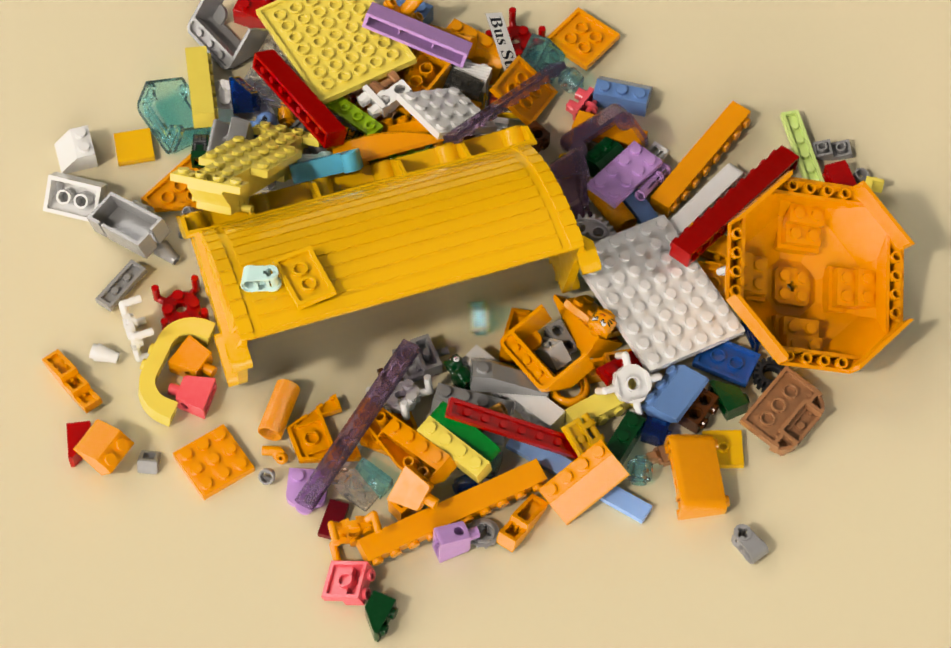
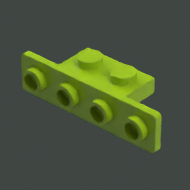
(355, 116)

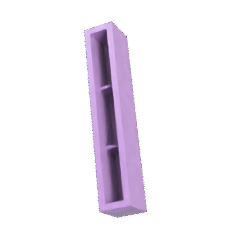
(417, 34)

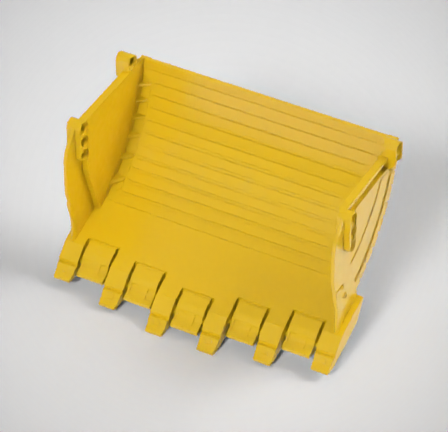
(389, 235)

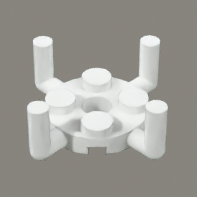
(131, 323)
(620, 383)
(412, 396)

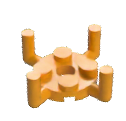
(350, 531)

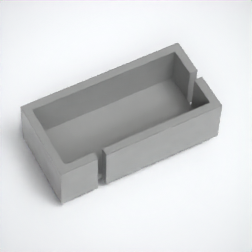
(128, 224)

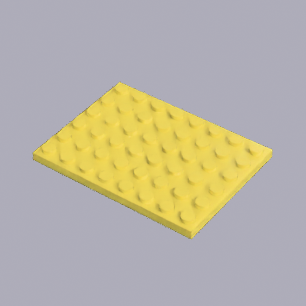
(331, 46)

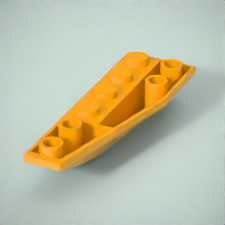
(387, 143)
(411, 448)

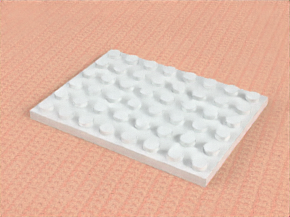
(658, 302)

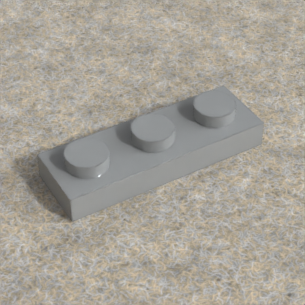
(121, 285)

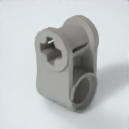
(748, 543)

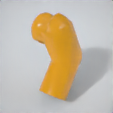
(276, 452)

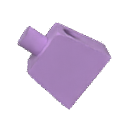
(453, 540)

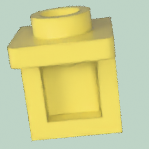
(875, 184)

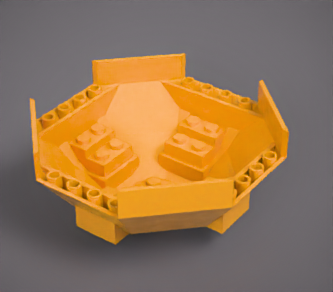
(842, 267)

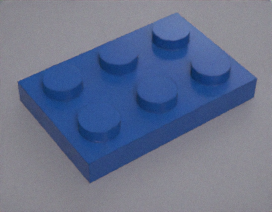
(728, 362)

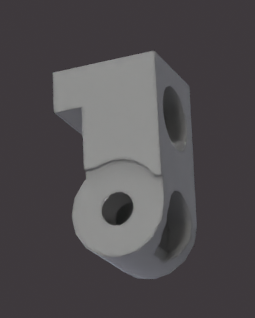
(558, 331)

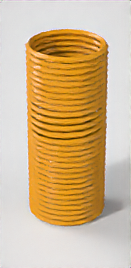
(619, 218)
(279, 409)

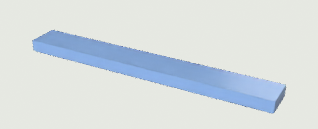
(554, 463)

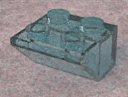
(541, 52)

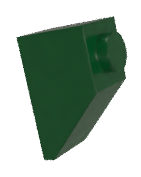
(731, 399)

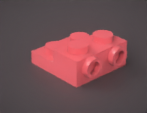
(349, 582)

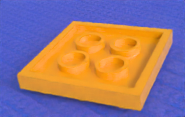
(583, 38)
(528, 108)
(213, 462)

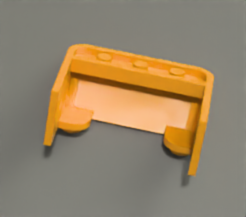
(521, 345)

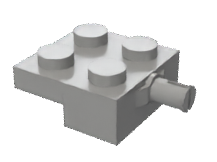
(426, 361)

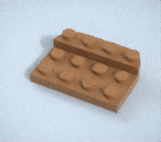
(785, 412)

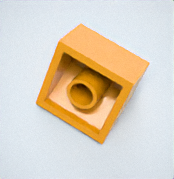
(103, 447)

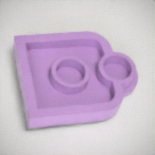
(296, 480)

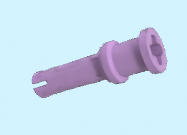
(654, 180)

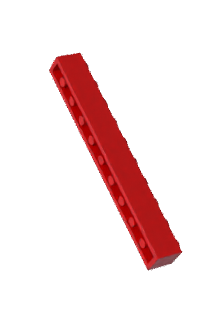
(715, 221)

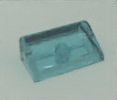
(376, 478)

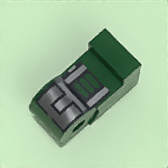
(199, 148)

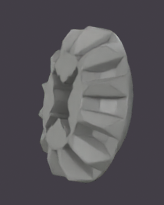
(491, 530)

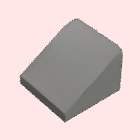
(148, 462)

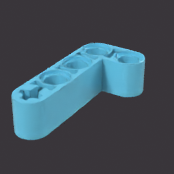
(325, 166)

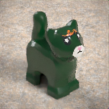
(458, 371)

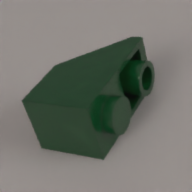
(379, 612)

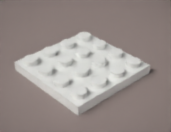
(442, 110)

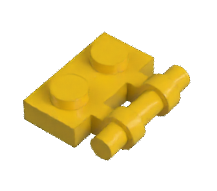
(579, 436)

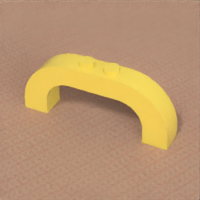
(154, 403)

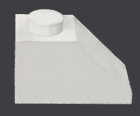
(553, 353)

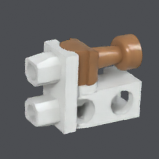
(383, 100)

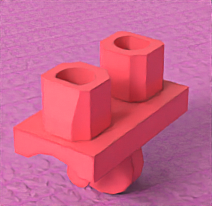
(585, 102)

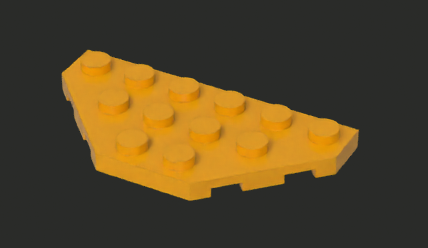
(169, 194)

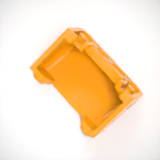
(696, 475)

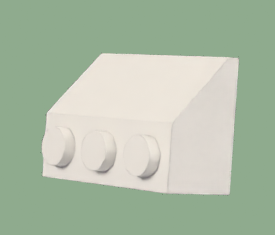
(73, 195)

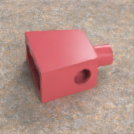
(194, 394)

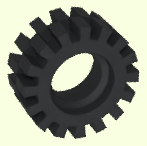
(761, 368)

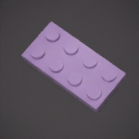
(624, 174)

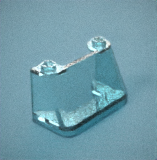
(168, 113)

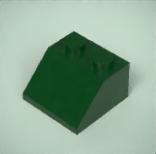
(602, 155)

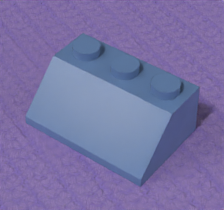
(629, 95)
(674, 393)

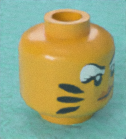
(601, 323)

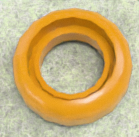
(565, 402)

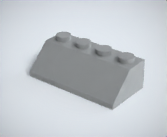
(444, 392)

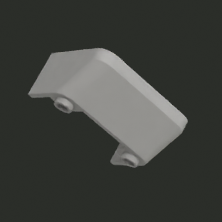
(226, 49)

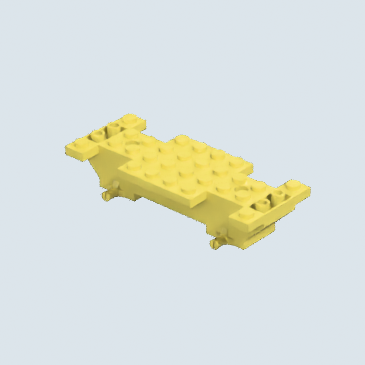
(244, 167)

